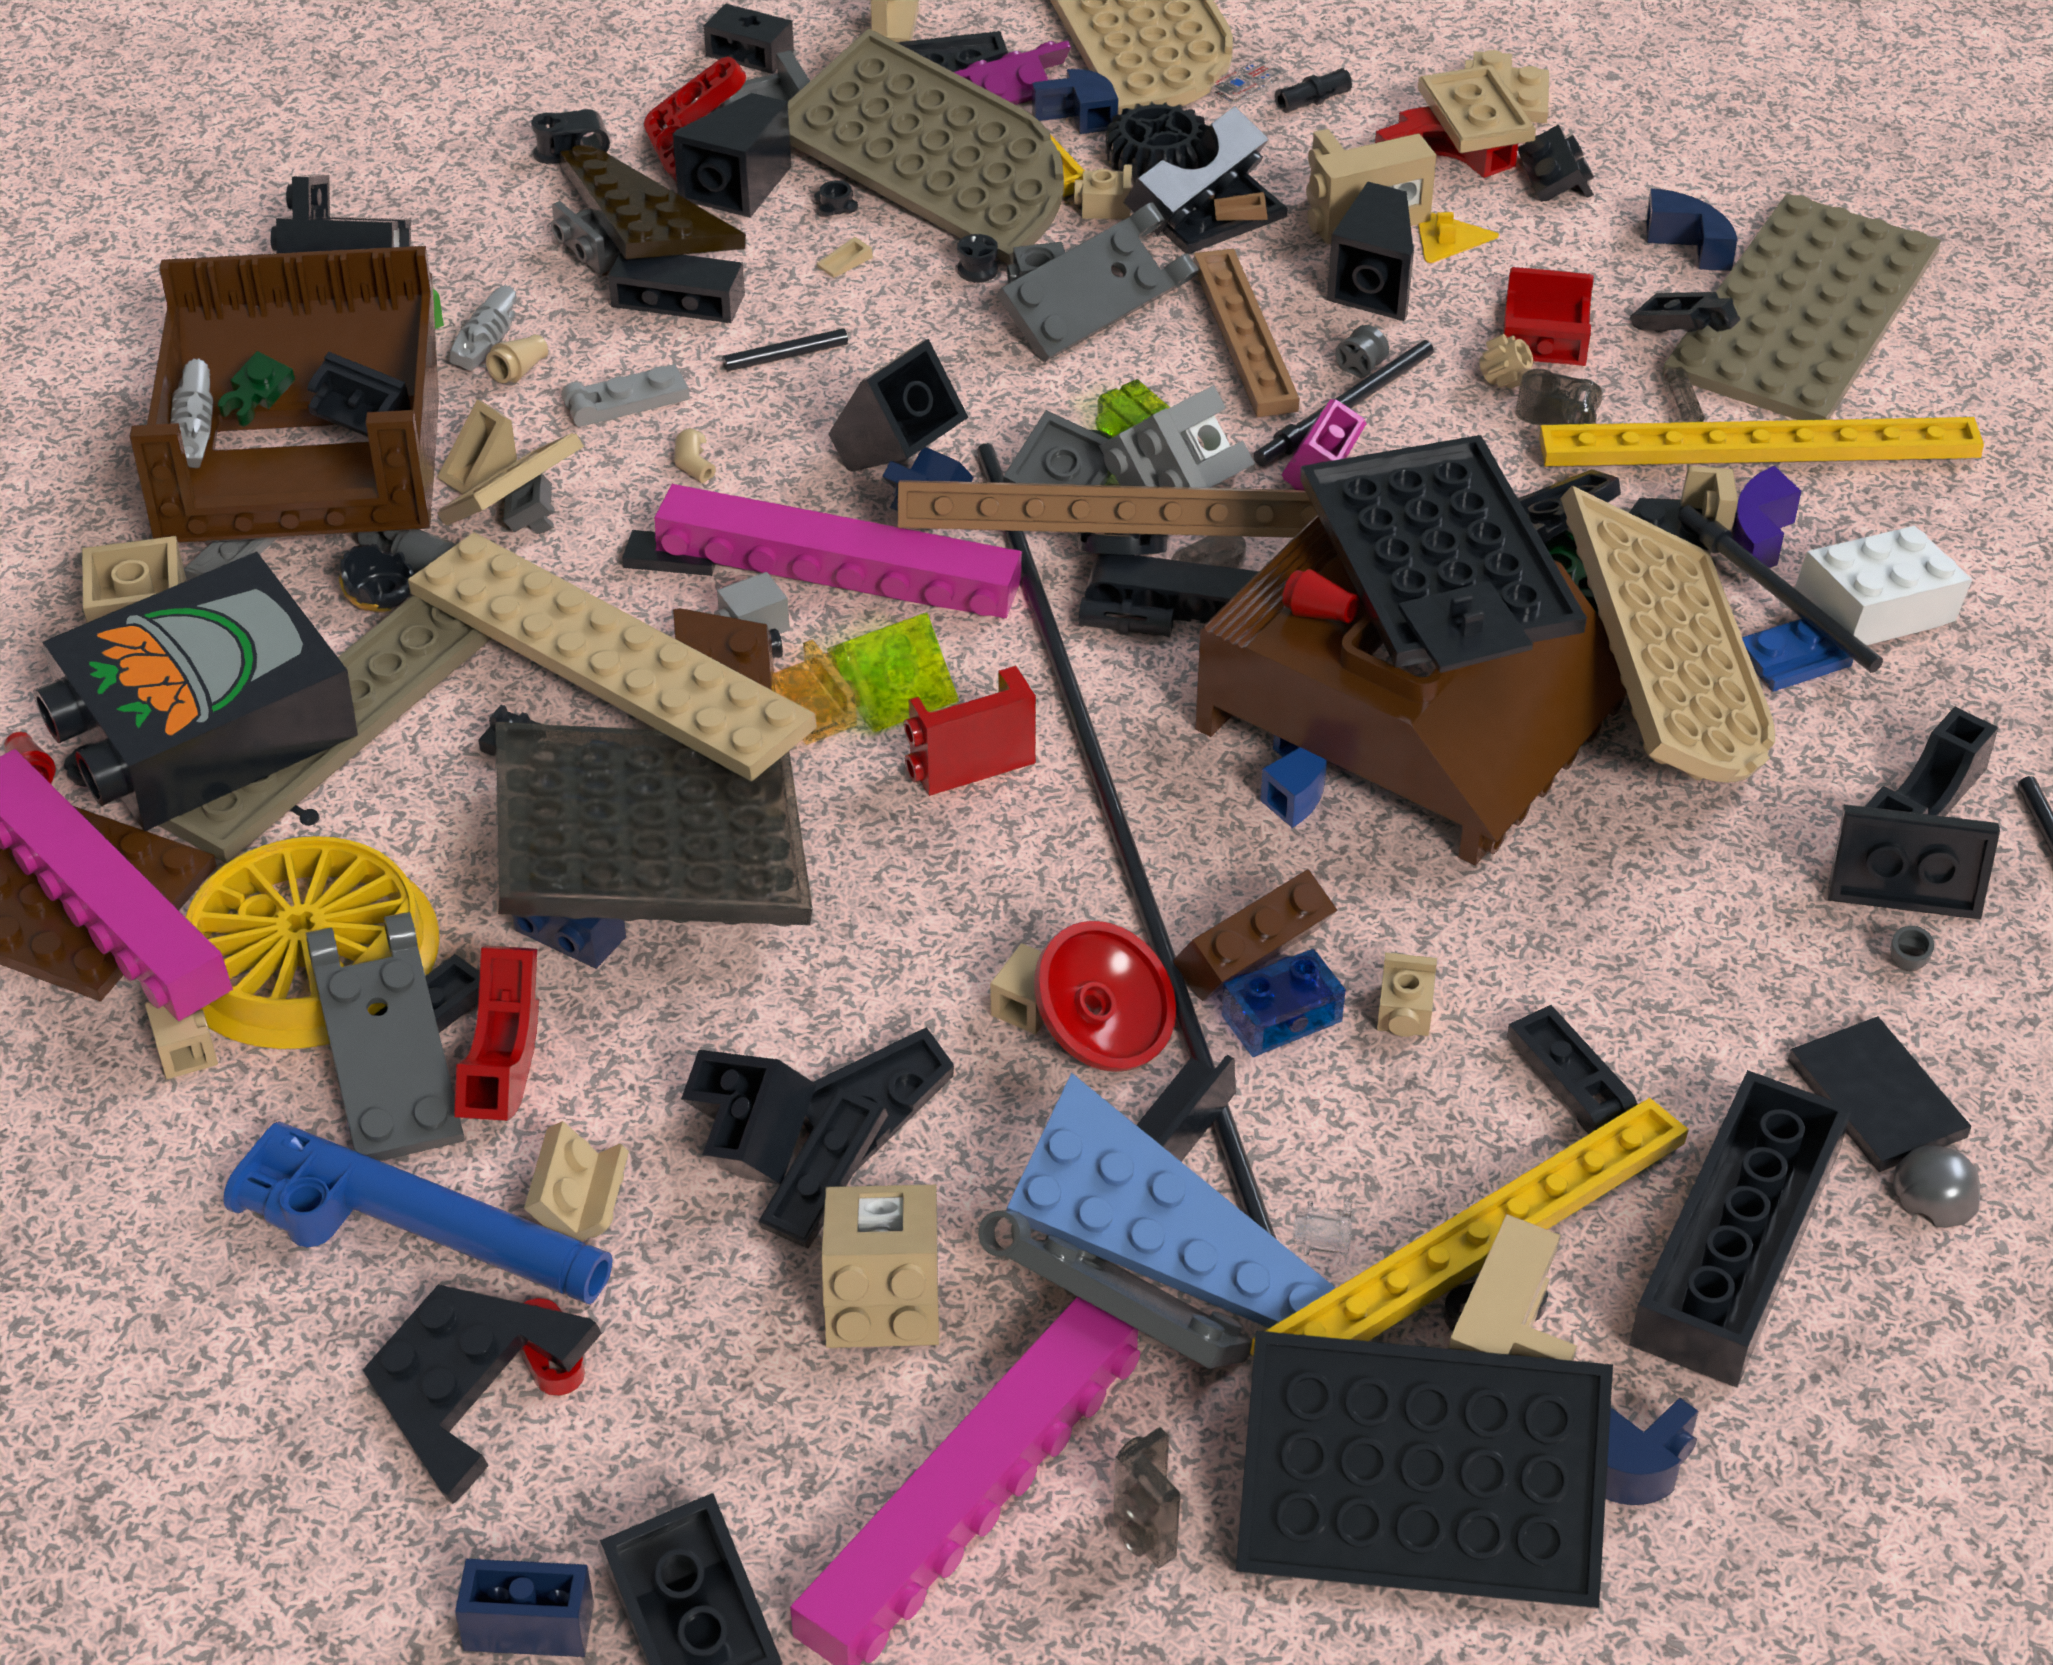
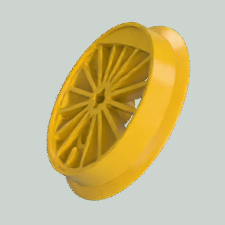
(274, 933)

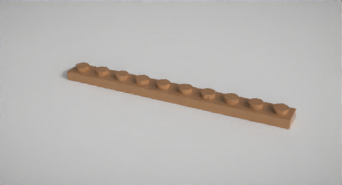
(1103, 508)

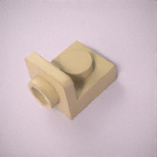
(1712, 492)

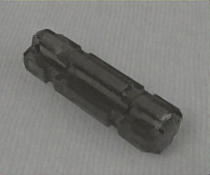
(1682, 395)

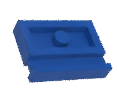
(1793, 654)

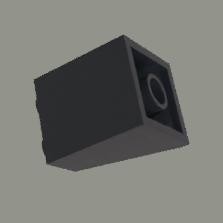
(734, 154)
(1373, 254)
(897, 411)

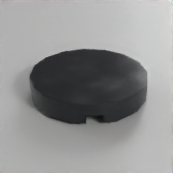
(1122, 543)

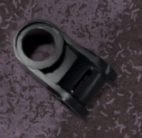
(566, 132)

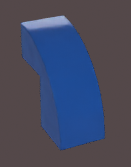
(1293, 783)

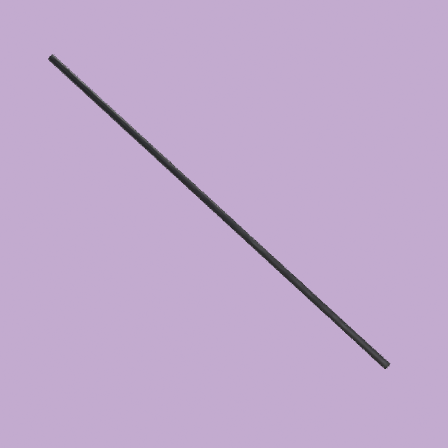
(1129, 856)

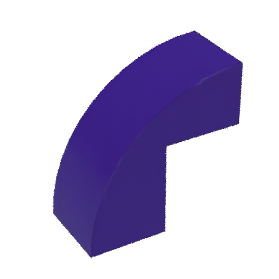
(1762, 509)

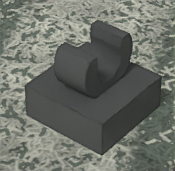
(530, 506)

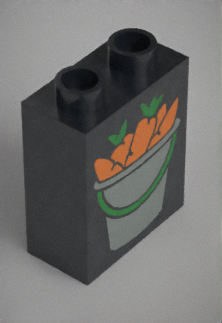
(195, 692)

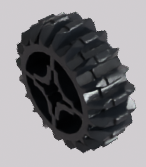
(1154, 134)

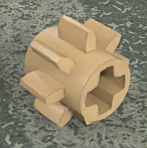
(1505, 361)

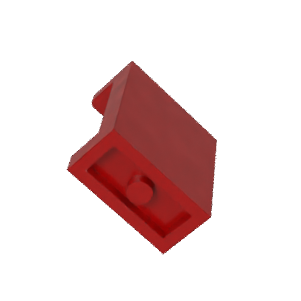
(1550, 313)
(973, 737)

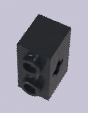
(748, 37)

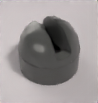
(1911, 941)

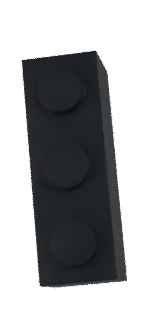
(678, 286)

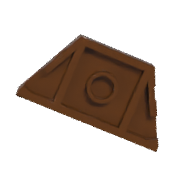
(730, 641)

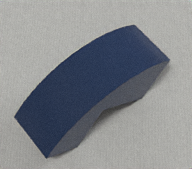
(1690, 221)

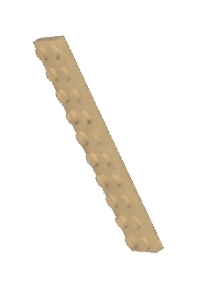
(614, 656)

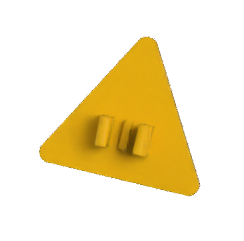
(1447, 236)

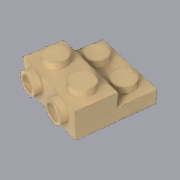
(1527, 84)

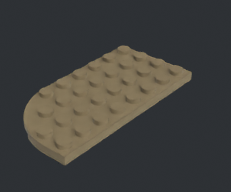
(931, 143)

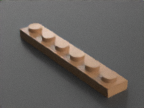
(1246, 333)

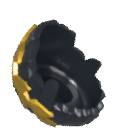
(374, 578)

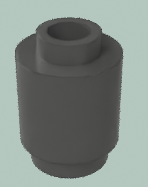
(420, 547)

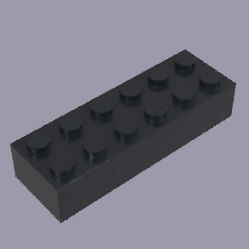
(1740, 1228)

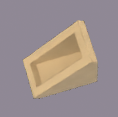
(480, 449)

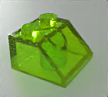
(895, 667)

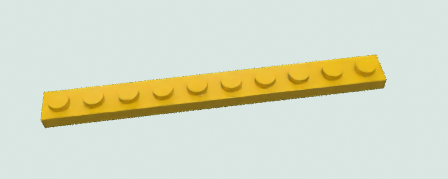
(1760, 441)
(1461, 1244)

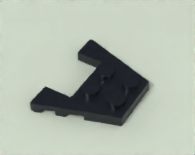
(450, 1357)

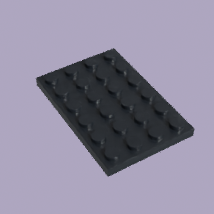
(1435, 524)
(1426, 1469)

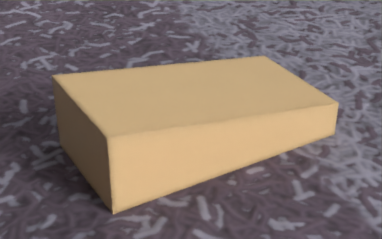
(846, 257)

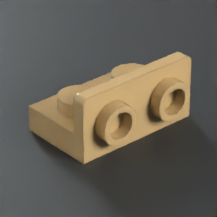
(574, 1184)

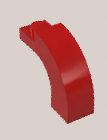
(1424, 122)
(499, 1061)

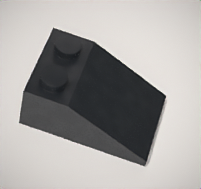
(687, 1590)

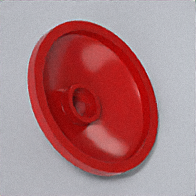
(1119, 982)

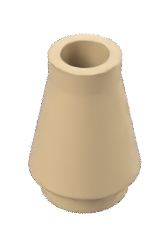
(515, 358)

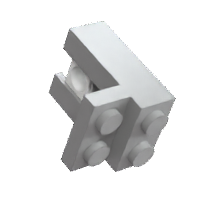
(1167, 450)

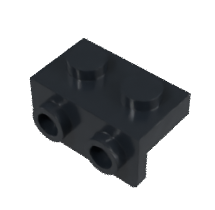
(1555, 164)

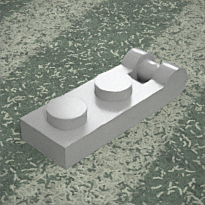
(625, 395)

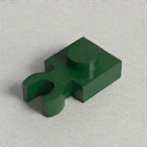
(257, 382)

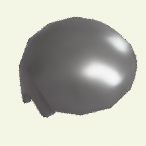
(1938, 1184)

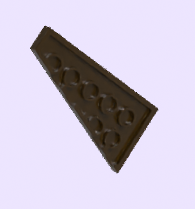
(641, 213)

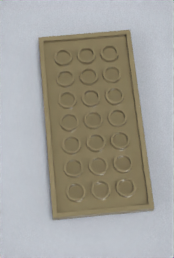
(1811, 308)

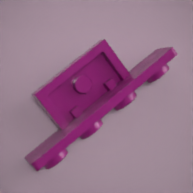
(1014, 72)

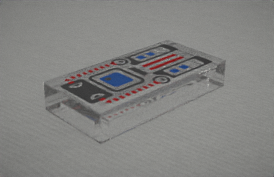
(1247, 82)

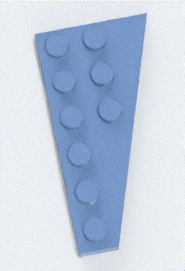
(1143, 1209)

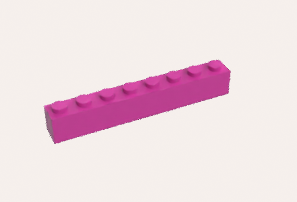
(838, 551)
(107, 894)
(964, 1485)

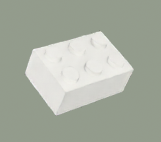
(1885, 584)

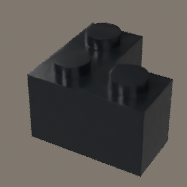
(755, 1111)

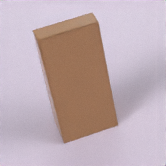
(1241, 207)

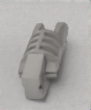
(484, 329)
(193, 410)

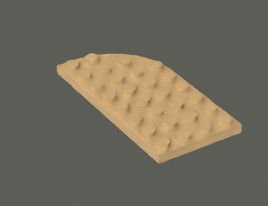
(1151, 46)
(1673, 643)

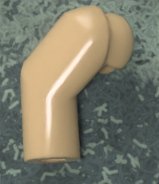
(688, 458)

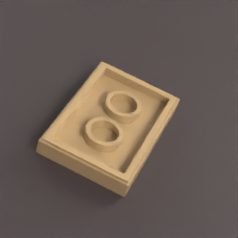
(1476, 108)
(509, 479)

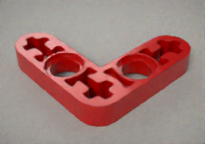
(711, 86)

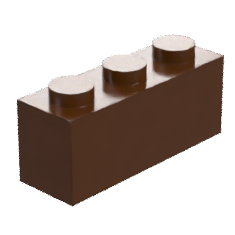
(1254, 934)

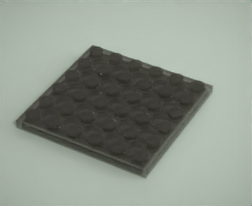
(642, 830)

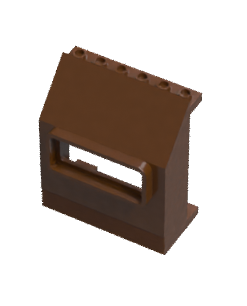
(294, 309)
(1455, 741)

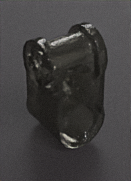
(1554, 399)

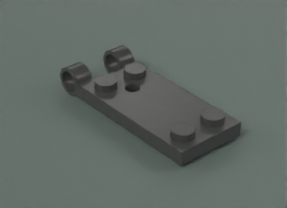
(1081, 295)
(391, 1063)
(1204, 1338)

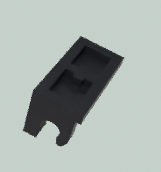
(352, 390)

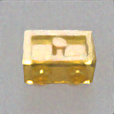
(821, 690)

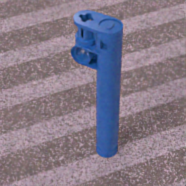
(316, 1184)

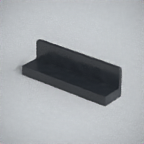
(1190, 1105)

